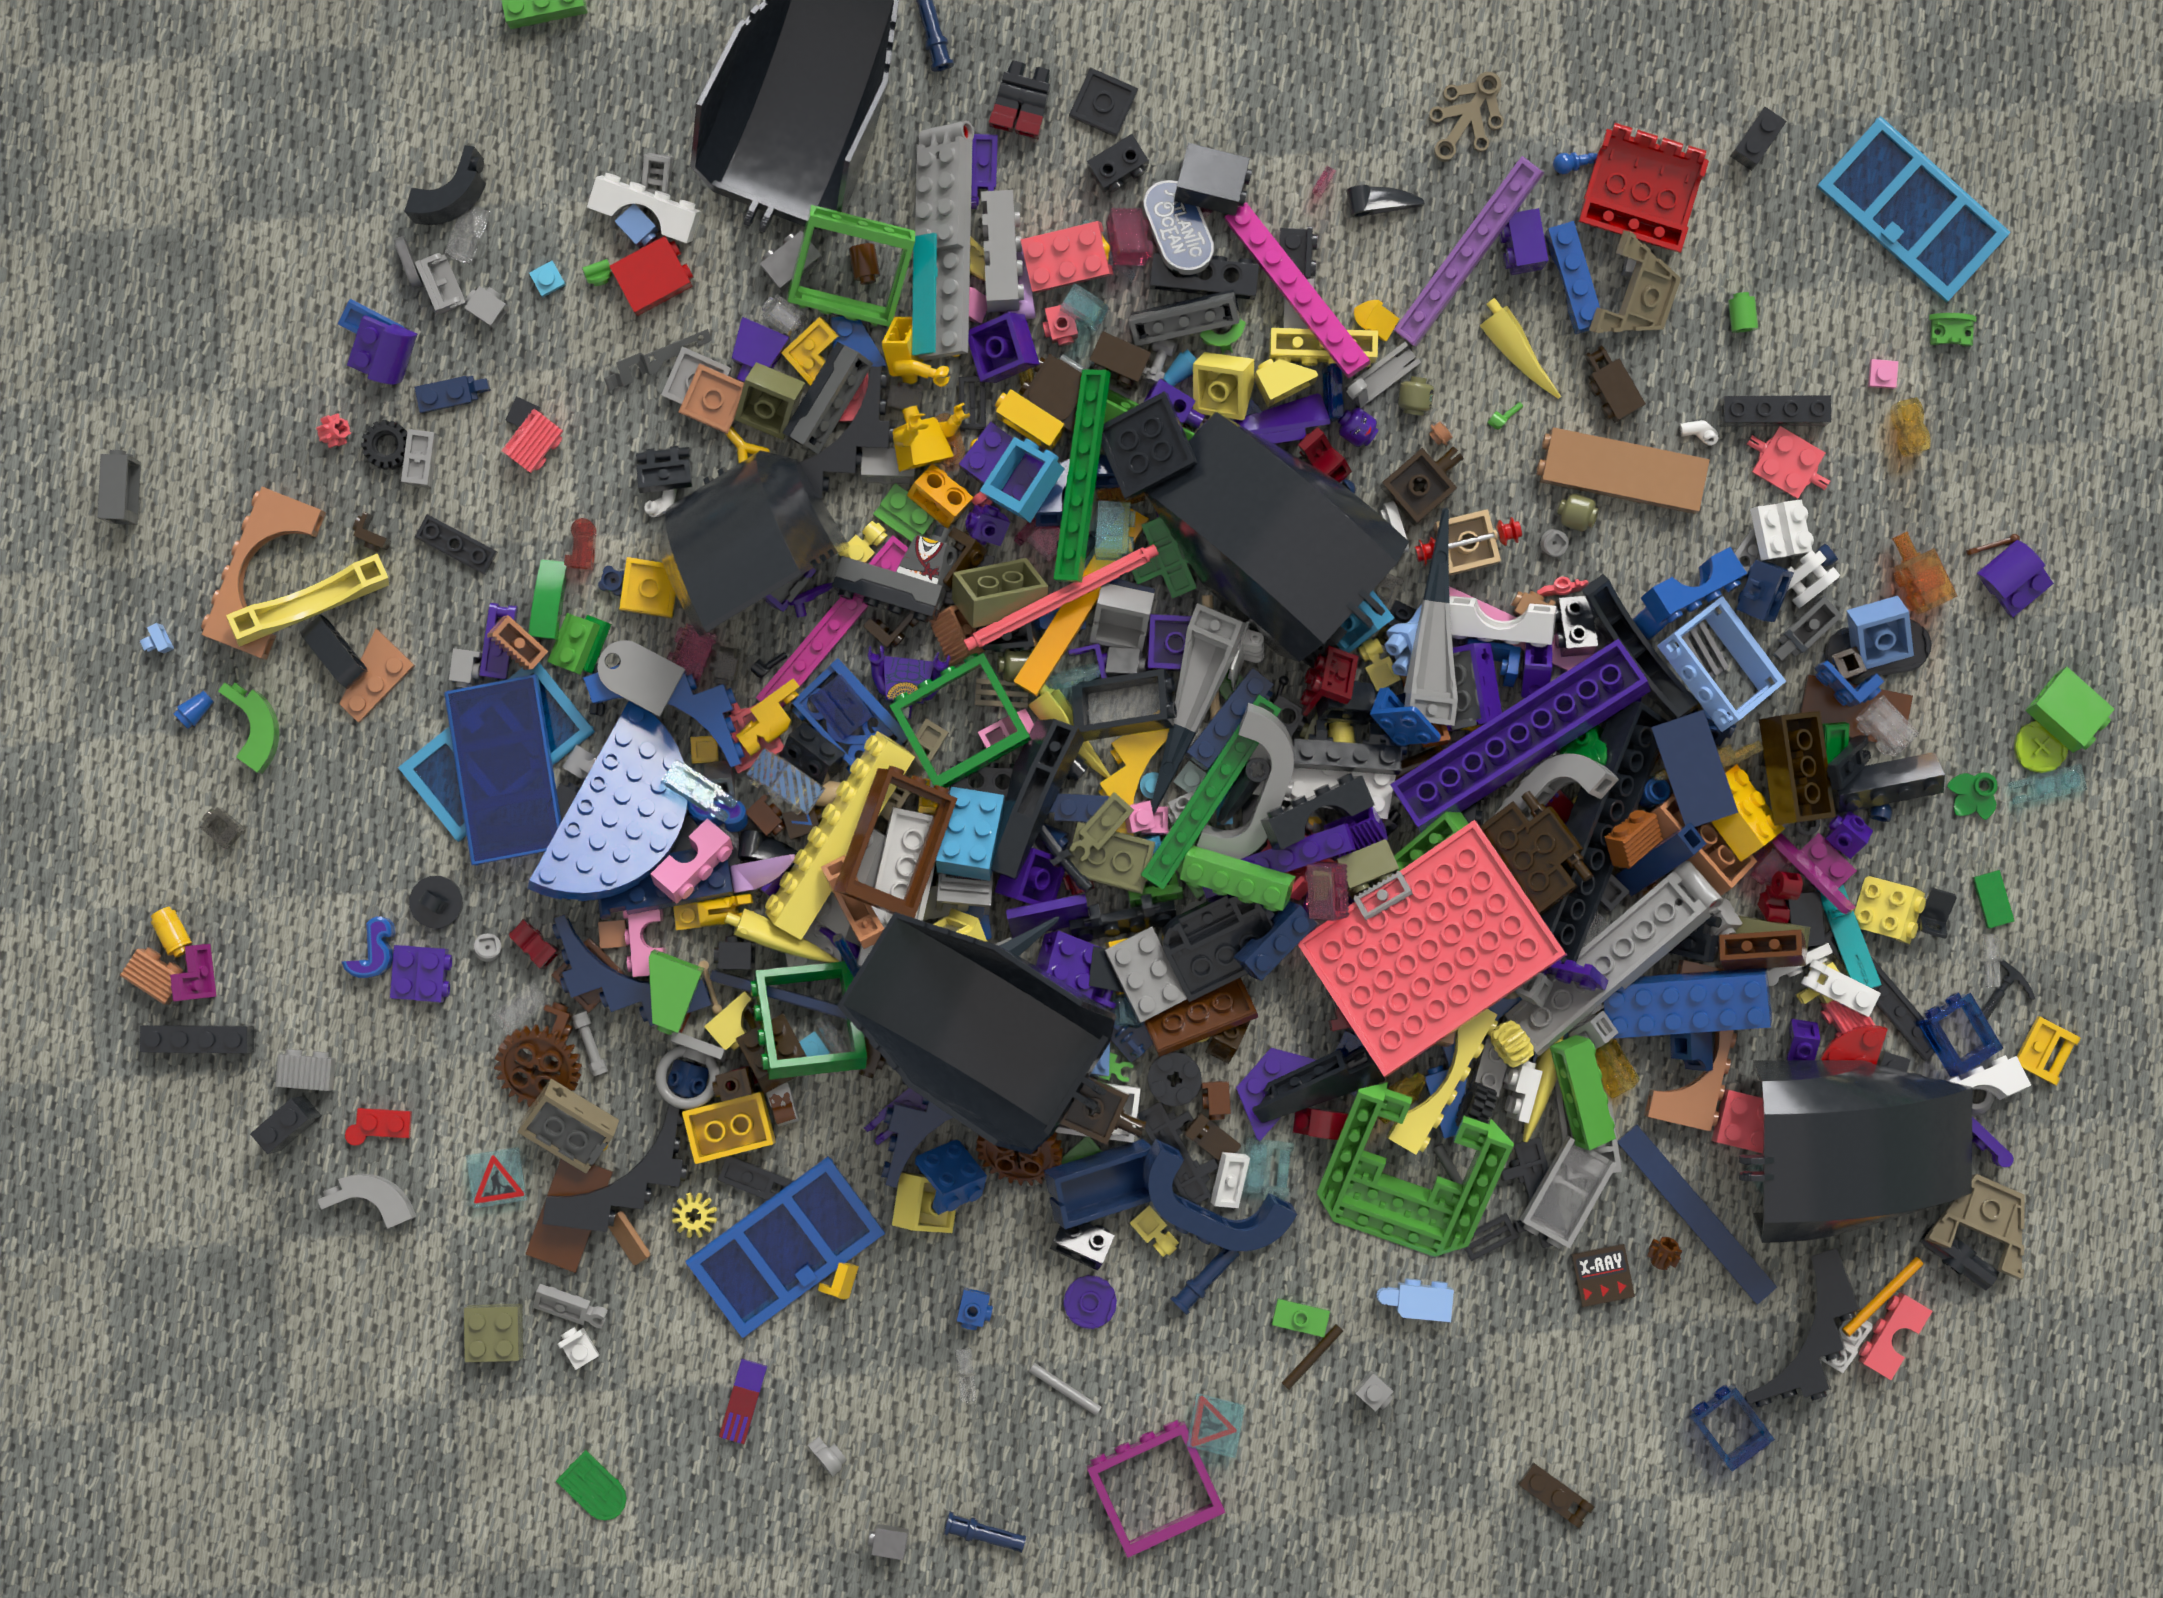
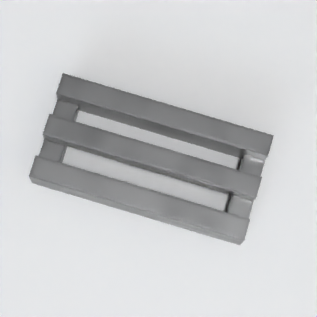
(1702, 627)

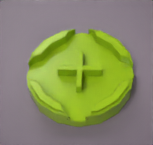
(2038, 749)

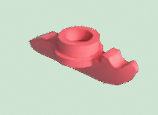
(1562, 586)

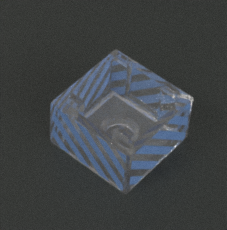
(785, 782)

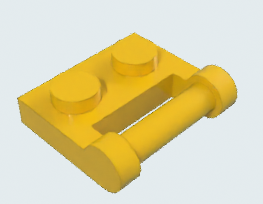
(2039, 1047)

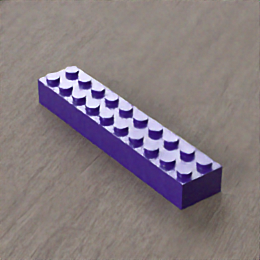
(1522, 735)

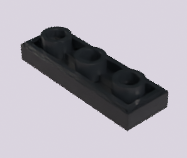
(469, 551)

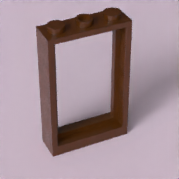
(869, 895)

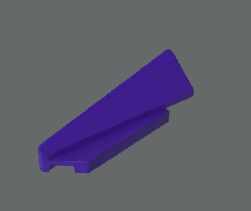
(1288, 420)

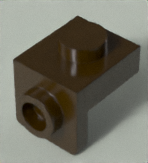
(372, 540)

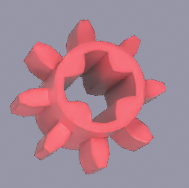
(333, 430)

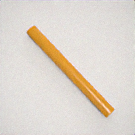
(1882, 1296)

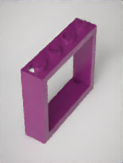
(1173, 1528)

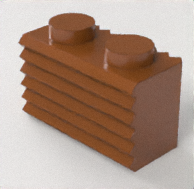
(1633, 838)

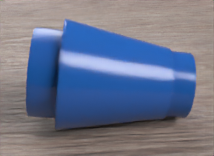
(192, 710)

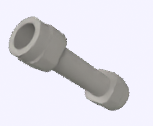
(597, 1066)

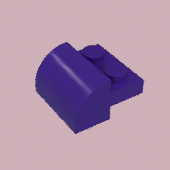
(382, 350)
(2015, 577)

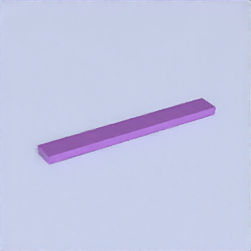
(1469, 251)

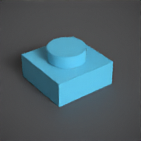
(547, 278)
(814, 1045)

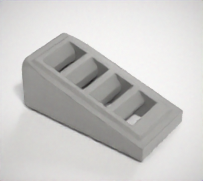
(666, 172)

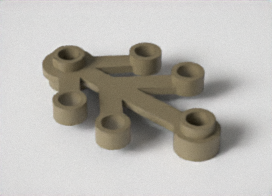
(1470, 113)

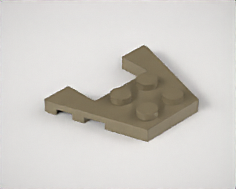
(1647, 295)
(1991, 1212)

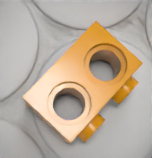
(937, 499)

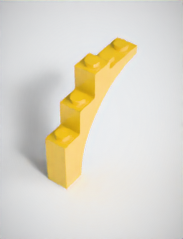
(1135, 753)

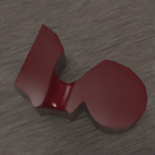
(1772, 900)
(532, 943)

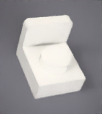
(578, 1347)

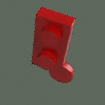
(379, 1123)

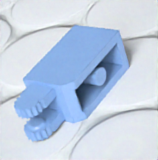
(1419, 1300)

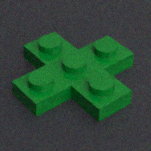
(1169, 562)

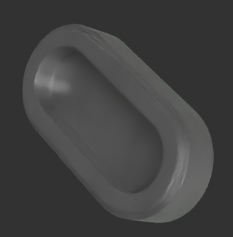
(408, 261)

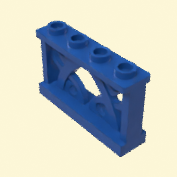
(886, 726)

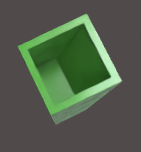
(672, 989)

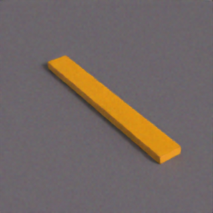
(1064, 628)

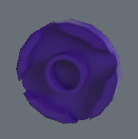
(1094, 1294)

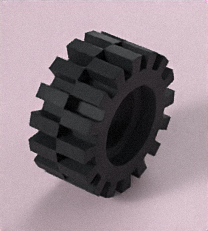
(371, 440)
(1477, 1103)

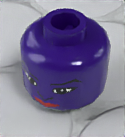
(1357, 427)

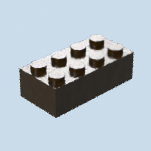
(1797, 768)

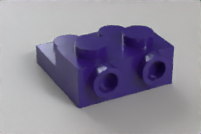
(420, 973)

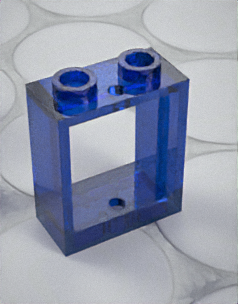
(1942, 1046)
(1746, 1449)

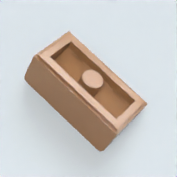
(629, 1239)

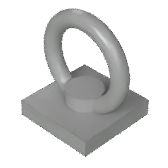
(696, 1051)

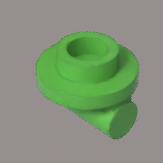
(597, 273)

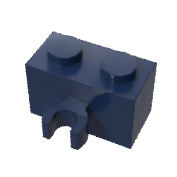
(1764, 590)

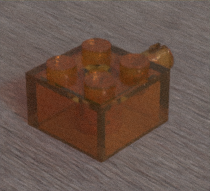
(1921, 576)

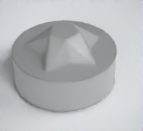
(1554, 543)
(487, 947)

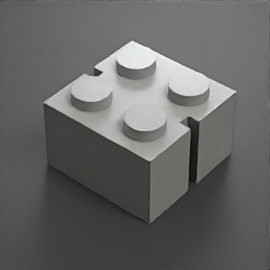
(1121, 617)

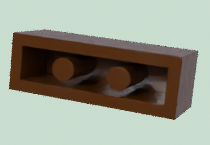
(1762, 950)

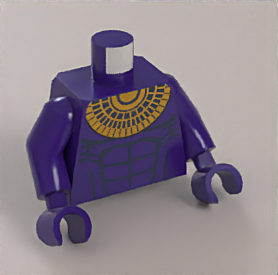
(903, 675)

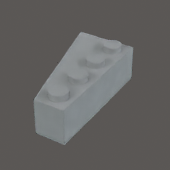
(1001, 251)
(831, 913)

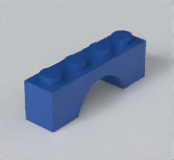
(1575, 275)
(1671, 597)

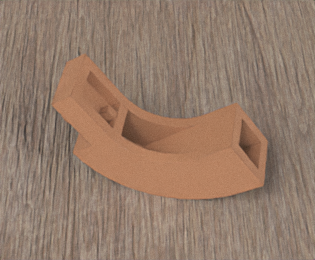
(858, 914)

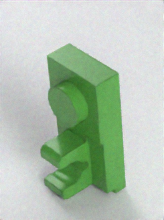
(1169, 893)

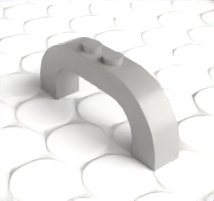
(1272, 734)
(1558, 772)

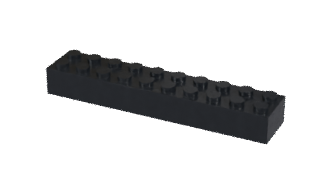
(1631, 759)

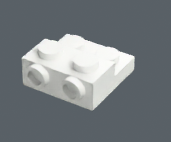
(1781, 530)
(1524, 1083)

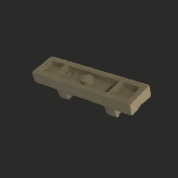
(931, 739)

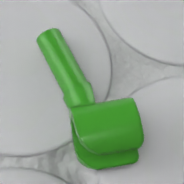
(1499, 420)

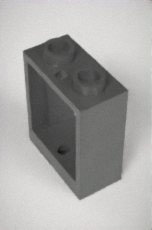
(119, 488)

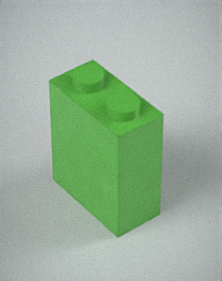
(2070, 710)

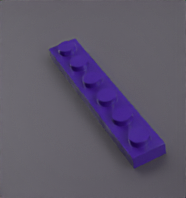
(1307, 851)

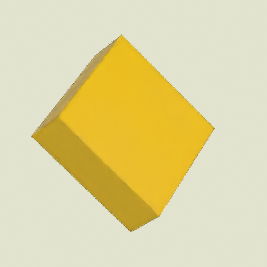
(704, 749)

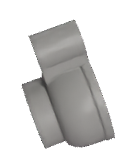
(830, 1458)

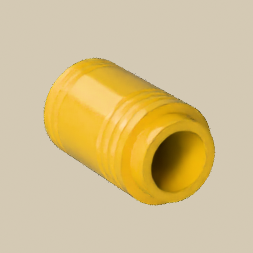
(170, 931)

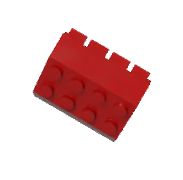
(1643, 187)

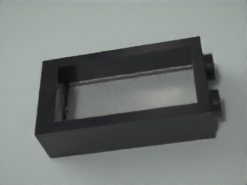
(1124, 704)

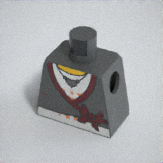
(929, 557)

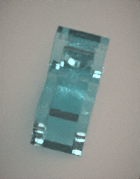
(1084, 308)

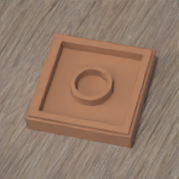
(712, 398)

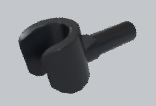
(761, 669)

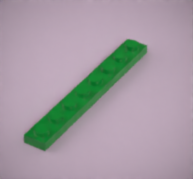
(1082, 476)
(1203, 803)

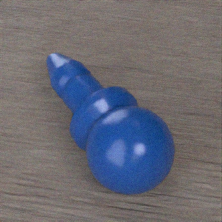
(1565, 163)

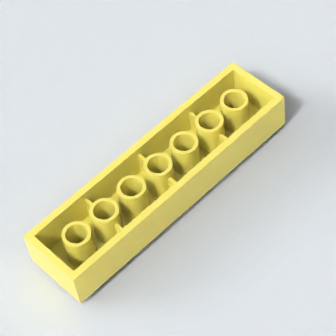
(805, 886)

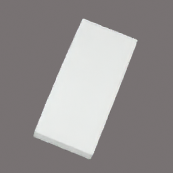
(1851, 1344)

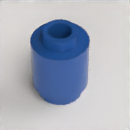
(1654, 793)

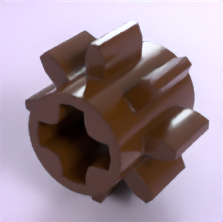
(1664, 1253)

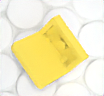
(1889, 909)

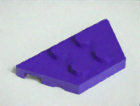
(1250, 1089)

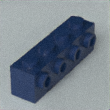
(1224, 723)

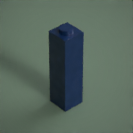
(1662, 859)

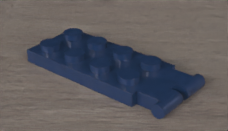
(649, 897)

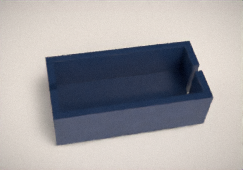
(1098, 1184)

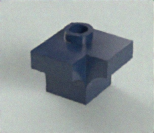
(1693, 1049)

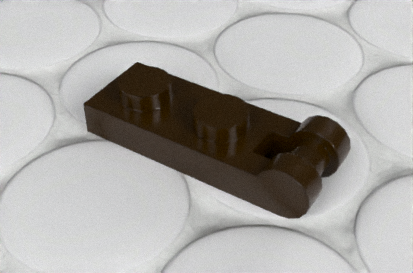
(1555, 1494)

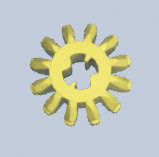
(1512, 1044)
(689, 1207)

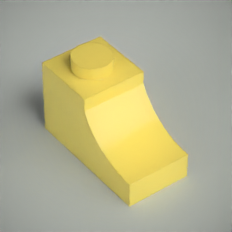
(729, 1022)

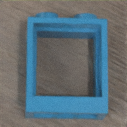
(1039, 488)

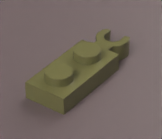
(1102, 824)

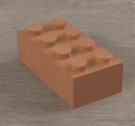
(1716, 859)

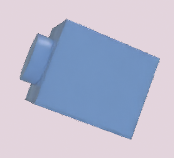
(637, 226)

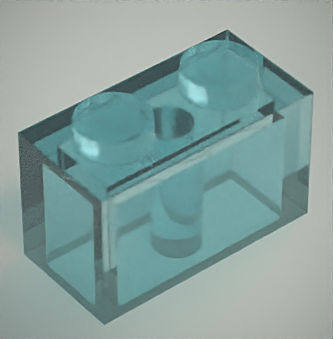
(1113, 530)

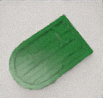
(594, 1487)

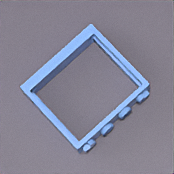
(1743, 649)

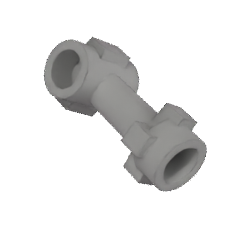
(1163, 348)

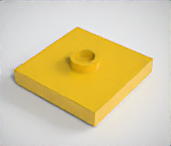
(646, 589)

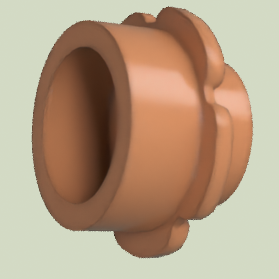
(1440, 433)

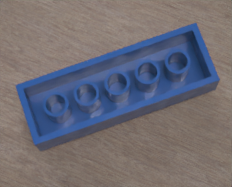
(1691, 1003)

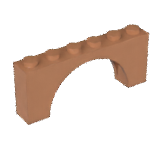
(270, 518)
(1697, 1101)

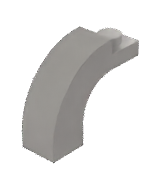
(386, 1195)

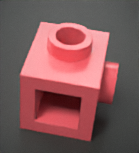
(1059, 326)

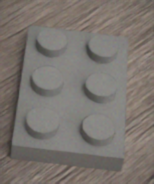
(1145, 974)

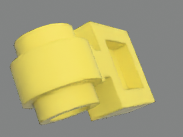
(859, 548)
(1380, 671)
(1149, 1225)

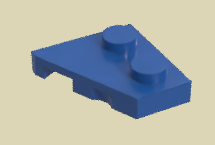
(857, 338)

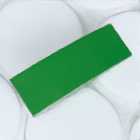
(548, 600)

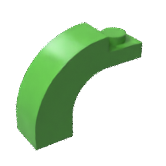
(264, 726)

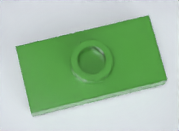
(1300, 1317)

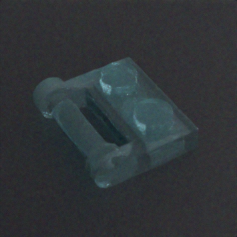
(1259, 1166)

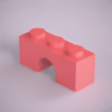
(1879, 1352)

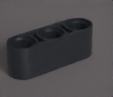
(334, 651)

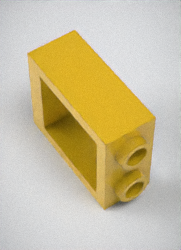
(1029, 420)

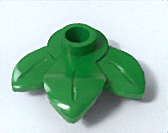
(1590, 747)
(1971, 797)

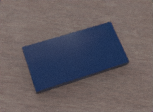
(1695, 769)

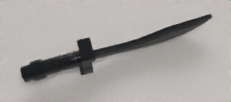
(1062, 858)

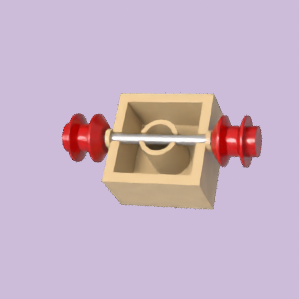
(1471, 541)

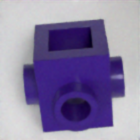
(987, 524)
(1848, 834)

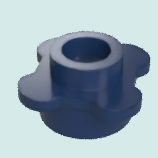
(606, 584)

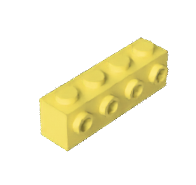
(1304, 347)

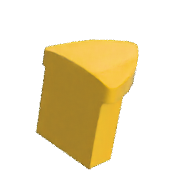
(1375, 317)
(842, 1281)

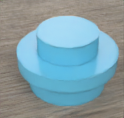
(1148, 784)

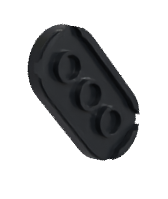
(1840, 642)

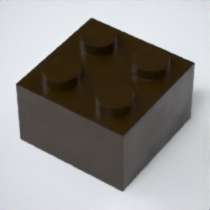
(1121, 359)

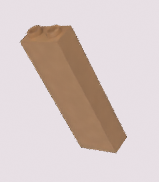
(1623, 470)

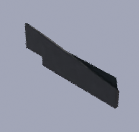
(1318, 1083)

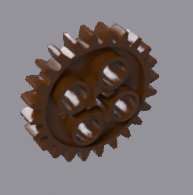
(541, 1045)
(1031, 1166)

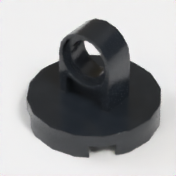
(436, 901)

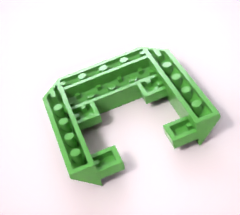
(1398, 1210)

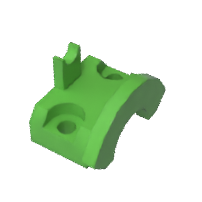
(1952, 328)
(1224, 340)

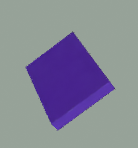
(1030, 916)

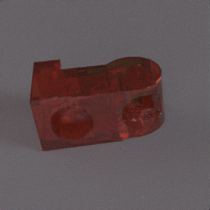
(583, 546)

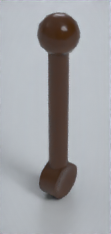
(2011, 539)

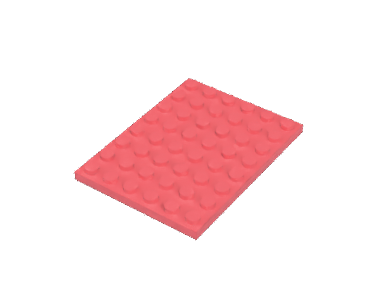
(1435, 954)

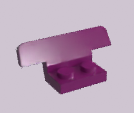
(1821, 866)

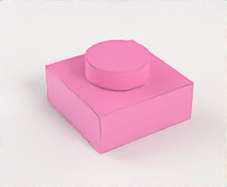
(1883, 374)
(1140, 818)
(1161, 823)

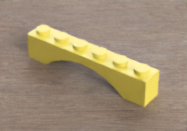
(274, 615)
(1420, 1120)

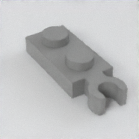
(568, 1306)

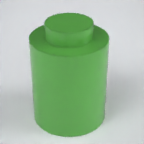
(1743, 313)

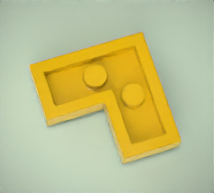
(807, 347)

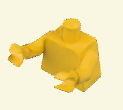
(899, 357)
(925, 441)

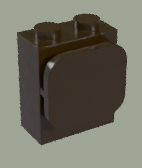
(1055, 390)

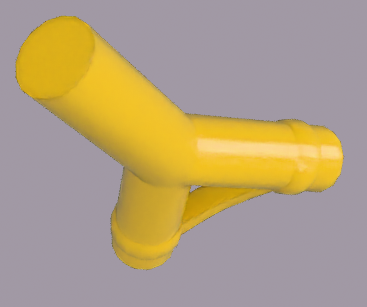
(742, 446)

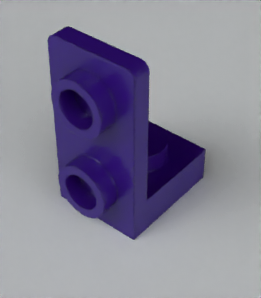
(1804, 1040)

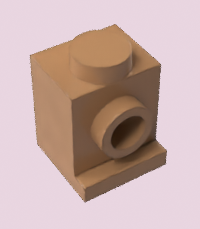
(1522, 601)

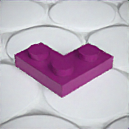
(200, 978)

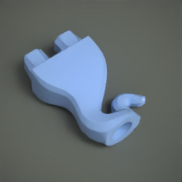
(1401, 643)

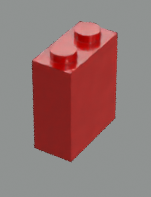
(652, 275)

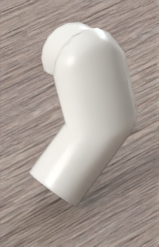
(1702, 430)
(658, 507)

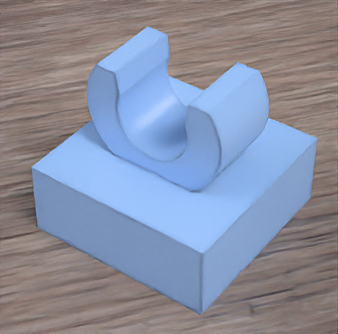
(158, 639)

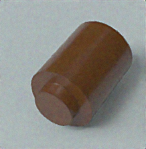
(864, 263)

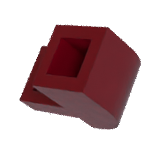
(1320, 454)
(1319, 1123)

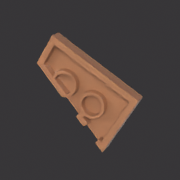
(385, 670)

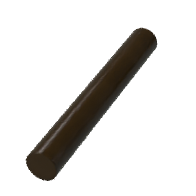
(1312, 1356)

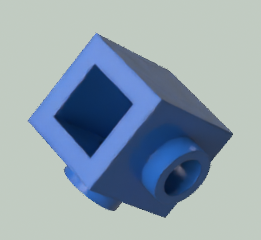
(974, 1309)

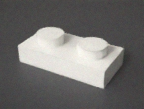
(1230, 1180)

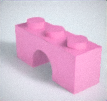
(678, 878)
(639, 960)

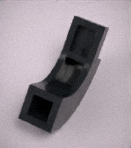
(452, 199)

